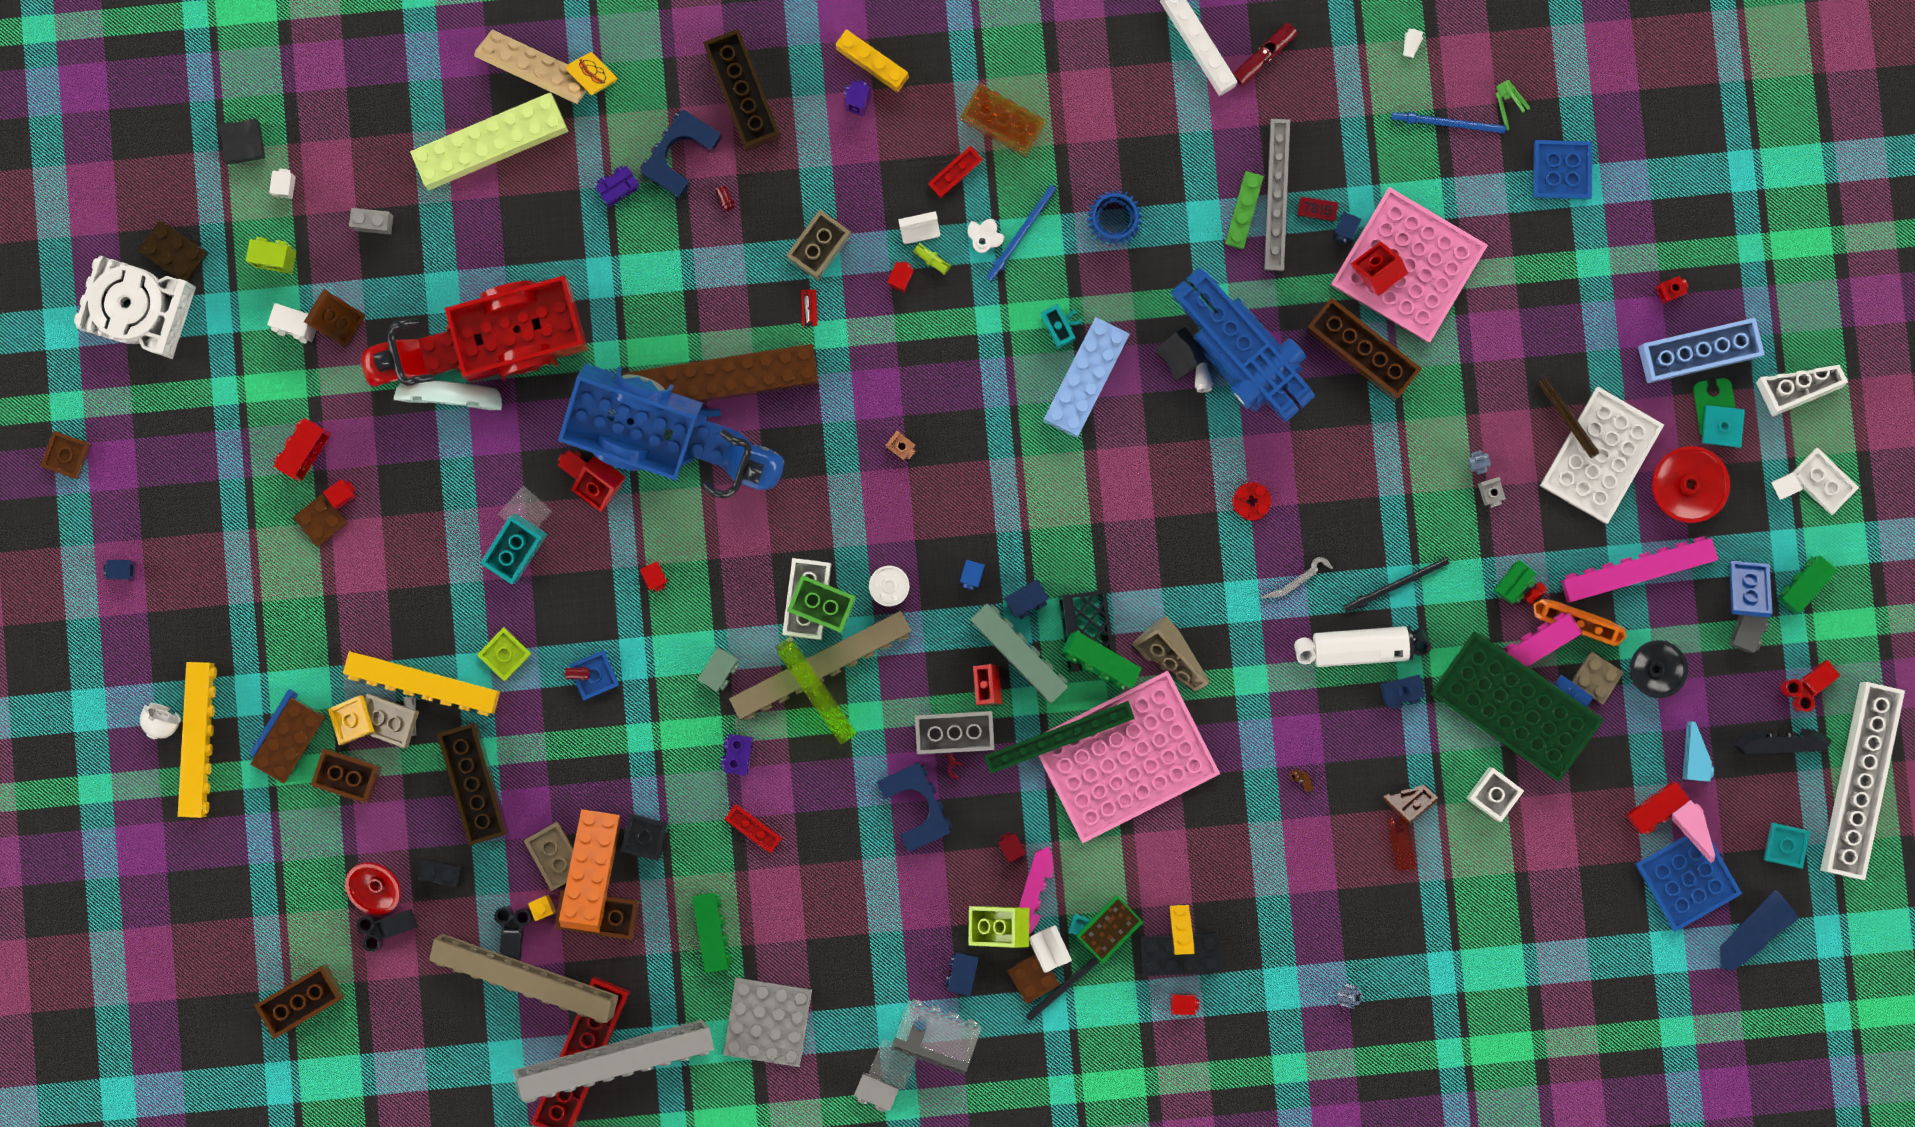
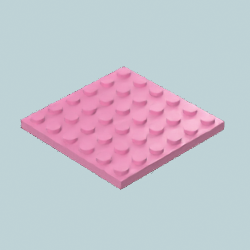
(1434, 254)

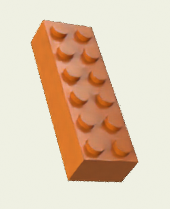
(590, 871)

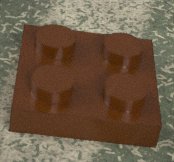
(65, 455)
(320, 520)
(1031, 979)

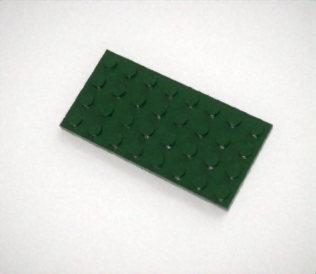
(1517, 706)

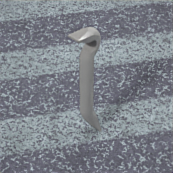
(1301, 579)

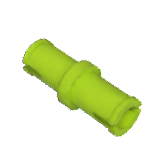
(931, 258)

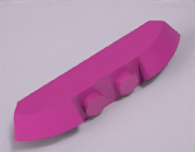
(1041, 867)

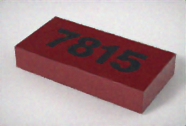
(1317, 209)

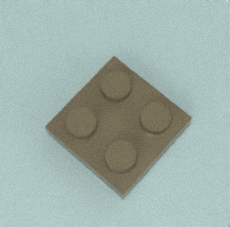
(1597, 677)

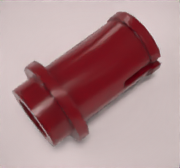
(725, 199)
(577, 673)

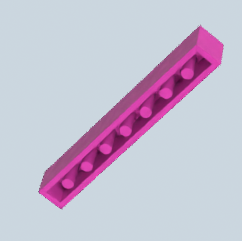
(1638, 570)

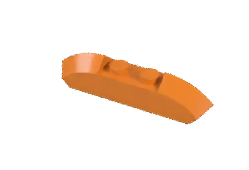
(1590, 624)

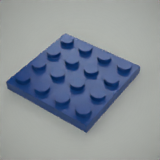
(1687, 882)

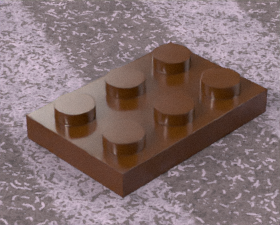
(334, 318)

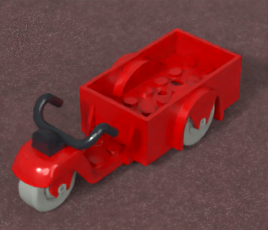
(506, 326)

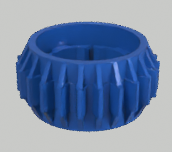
(1120, 199)

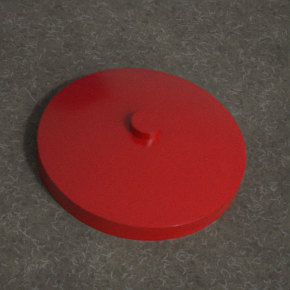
(1690, 484)

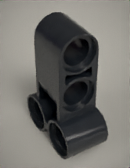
(386, 927)
(512, 931)

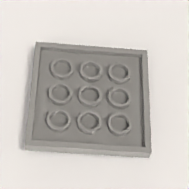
(767, 1022)

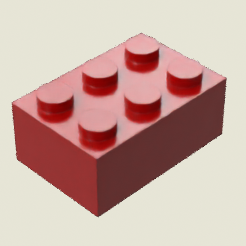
(301, 449)

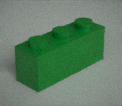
(1806, 584)

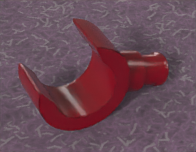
(952, 761)

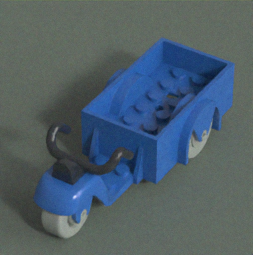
(640, 421)

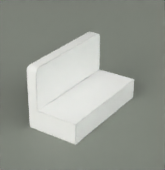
(919, 228)
(1049, 948)

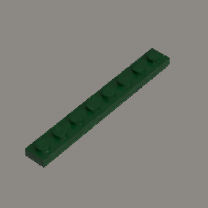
(1059, 737)

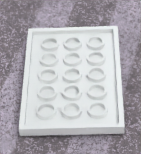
(1623, 442)

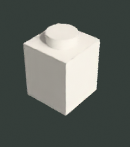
(282, 184)
(1788, 485)

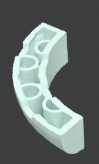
(450, 394)

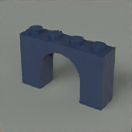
(684, 127)
(935, 824)

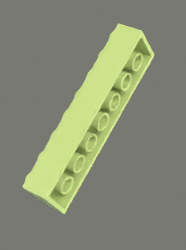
(489, 141)

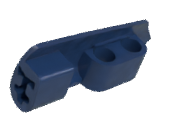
(1759, 928)

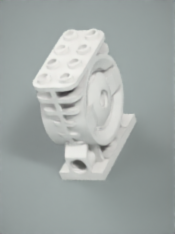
(164, 315)

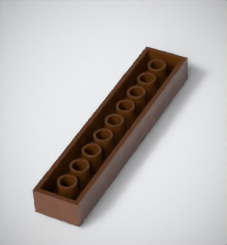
(739, 374)

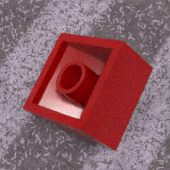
(1379, 268)
(598, 483)

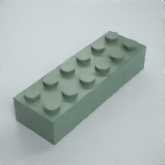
(1018, 653)

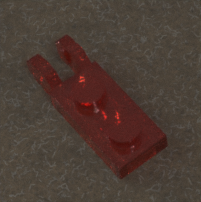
(1401, 846)

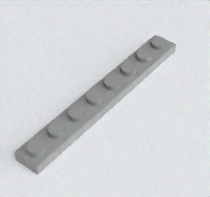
(1277, 195)

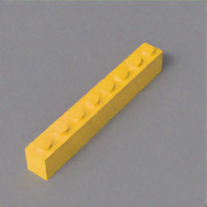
(422, 683)
(196, 739)

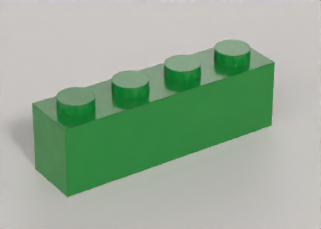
(1101, 661)
(711, 933)

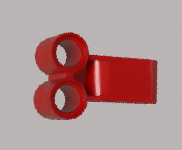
(1810, 685)

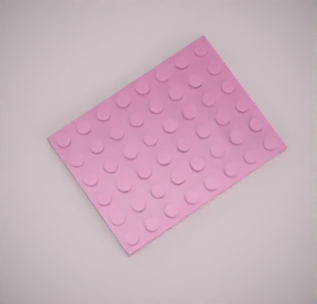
(1131, 764)

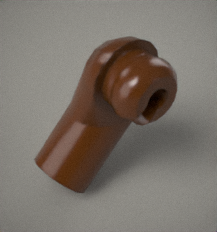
(1302, 777)

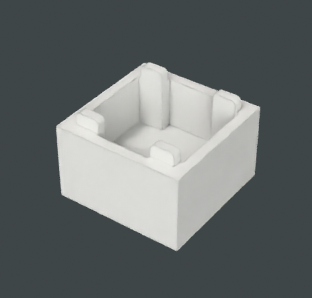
(291, 322)

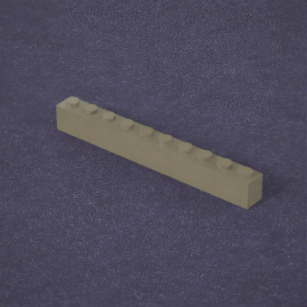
(824, 663)
(523, 978)

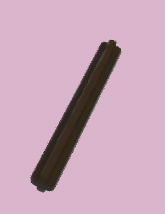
(1568, 417)

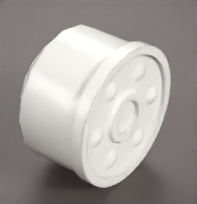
(889, 586)

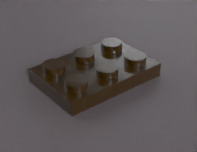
(172, 251)

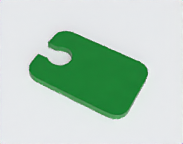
(1723, 399)

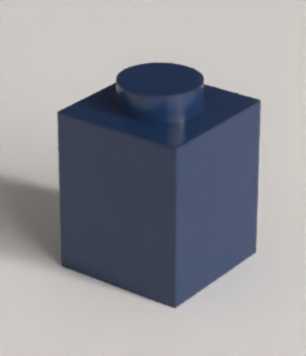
(1346, 228)
(119, 569)

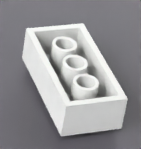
(793, 624)

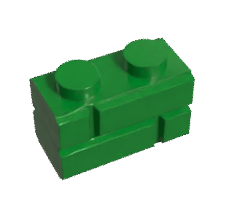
(1515, 582)

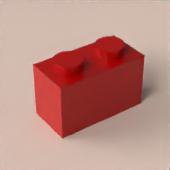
(987, 685)

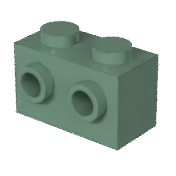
(718, 670)

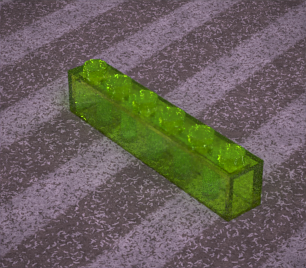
(815, 690)

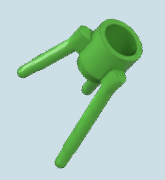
(1507, 91)

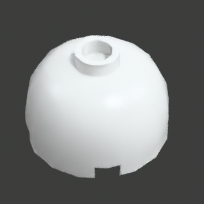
(158, 722)

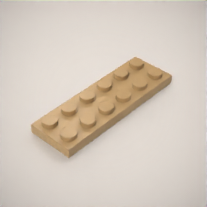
(530, 65)

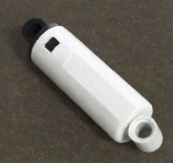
(1362, 646)

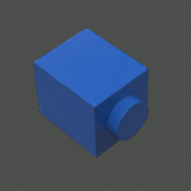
(971, 574)

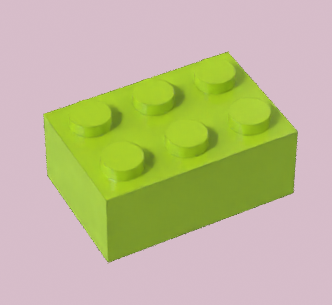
(999, 926)

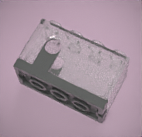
(943, 1042)

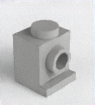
(1485, 490)

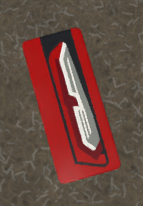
(809, 307)

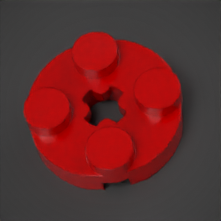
(1245, 510)

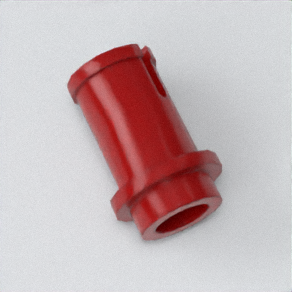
(1536, 592)

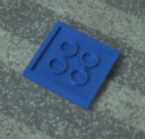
(1562, 169)

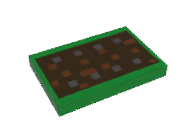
(1109, 929)

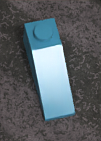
(1696, 758)

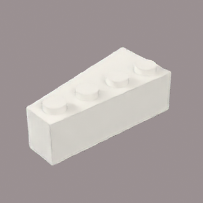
(1794, 389)

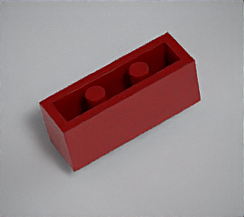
(1657, 808)

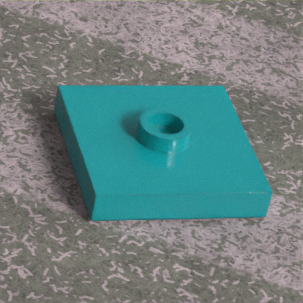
(1723, 426)
(1786, 845)

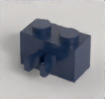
(1402, 691)

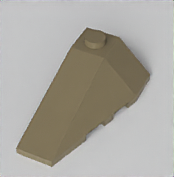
(1167, 647)

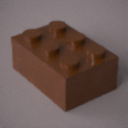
(346, 775)

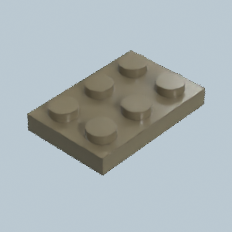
(391, 720)
(551, 854)

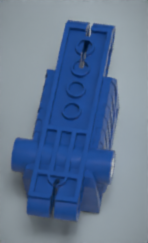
(1244, 348)

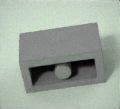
(371, 221)
(876, 1092)

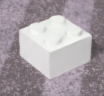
(1495, 794)

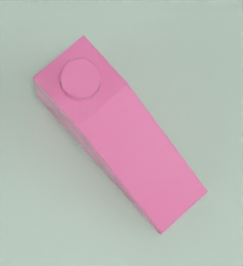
(1693, 825)

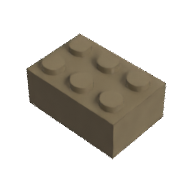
(818, 245)

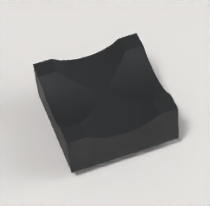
(242, 141)
(1181, 353)

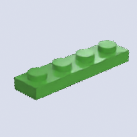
(1244, 210)

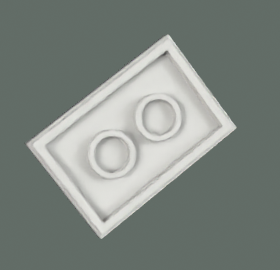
(1825, 481)

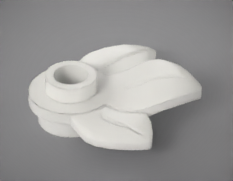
(985, 232)

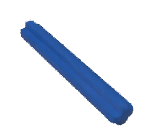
(290, 693)

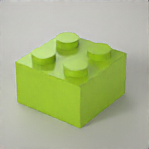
(270, 255)

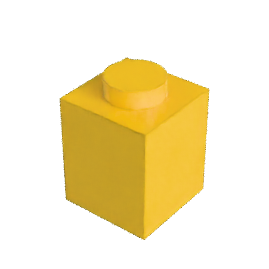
(542, 907)

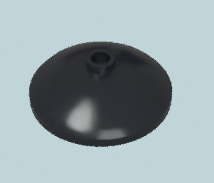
(1671, 669)

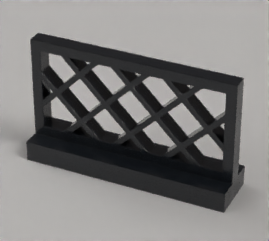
(1069, 620)

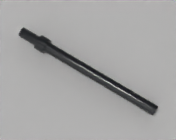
(1362, 600)
(1062, 988)

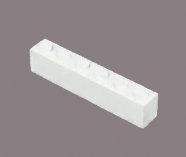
(1200, 45)

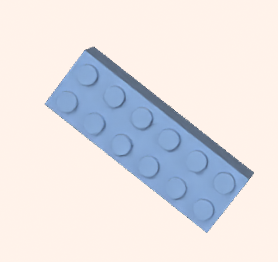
(1701, 350)
(1086, 377)

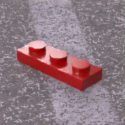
(955, 171)
(753, 828)

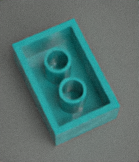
(513, 548)

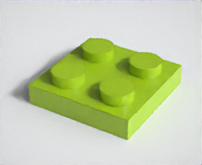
(504, 654)

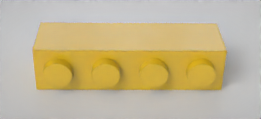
(872, 60)

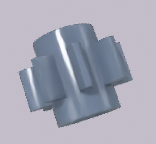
(1479, 462)
(1349, 995)

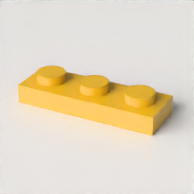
(1181, 929)

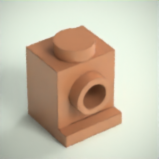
(893, 444)

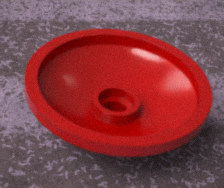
(367, 893)

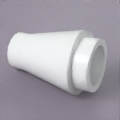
(1412, 41)
(1203, 380)

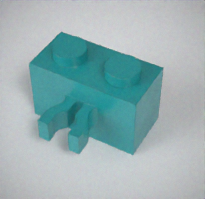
(1058, 326)

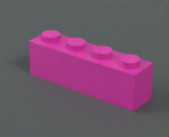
(1545, 640)

